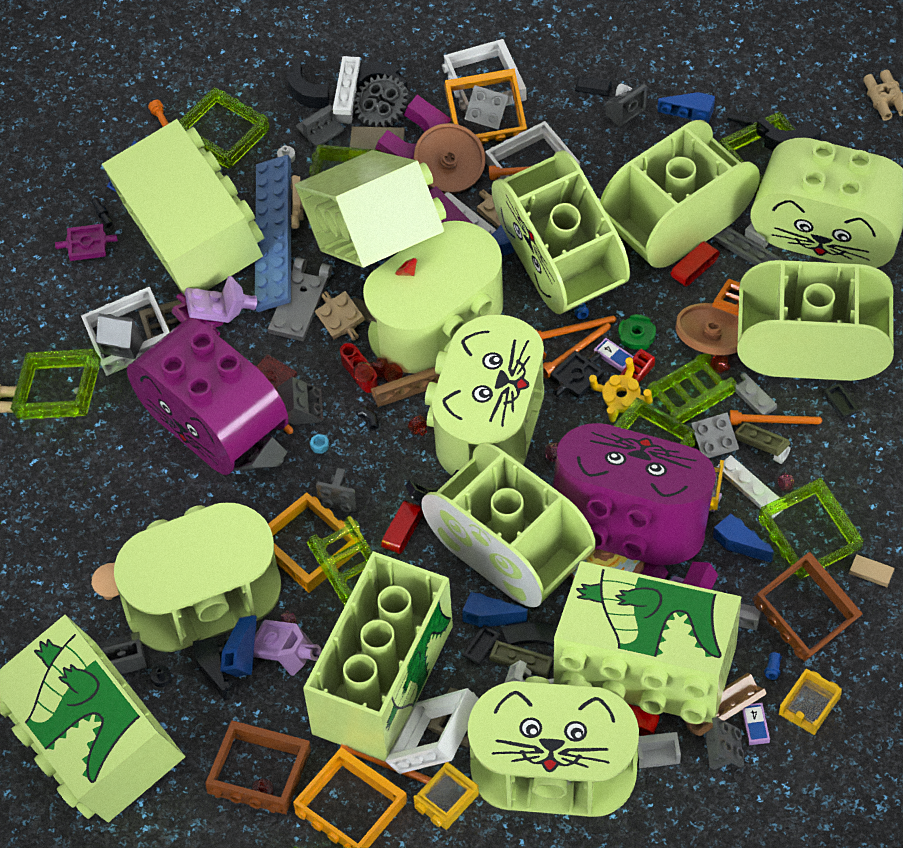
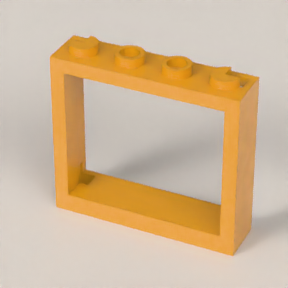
(483, 80)
(307, 581)
(367, 774)

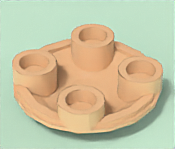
(104, 581)

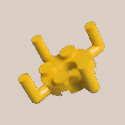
(618, 383)

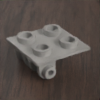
(486, 107)
(715, 435)

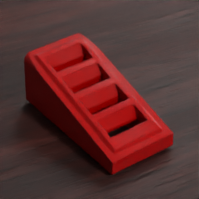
(644, 360)

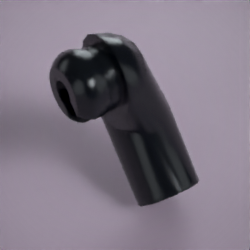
(365, 411)

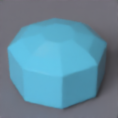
(319, 443)

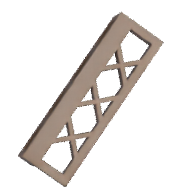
(404, 387)
(734, 699)

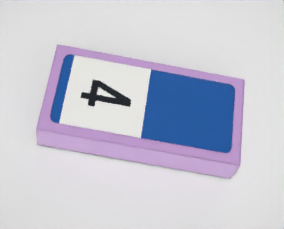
(613, 354)
(755, 724)

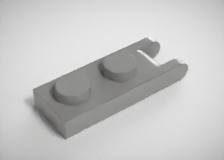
(755, 396)

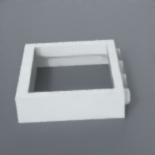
(477, 54)
(523, 140)
(117, 308)
(406, 755)

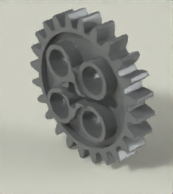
(388, 87)

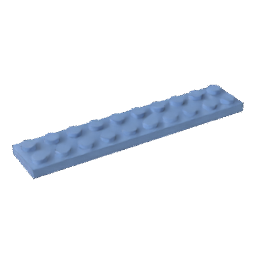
(274, 221)

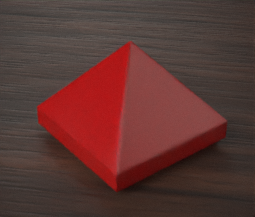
(407, 268)

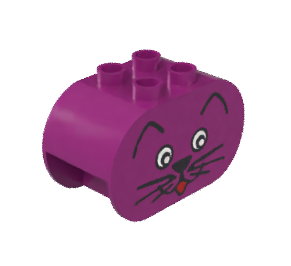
(206, 394)
(637, 491)

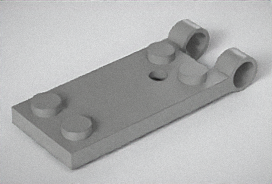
(295, 318)

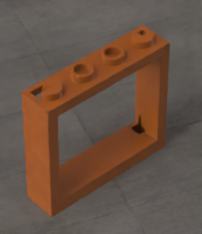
(827, 585)
(267, 739)

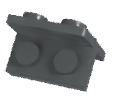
(320, 126)
(336, 493)
(724, 744)

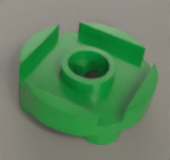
(637, 341)

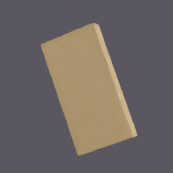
(871, 570)

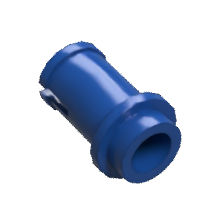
(581, 311)
(772, 670)

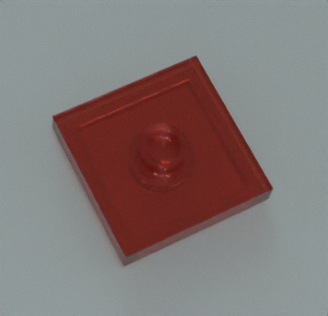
(275, 371)

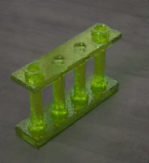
(693, 405)
(329, 562)

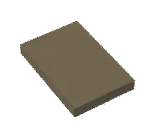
(368, 136)

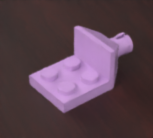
(218, 305)
(285, 644)

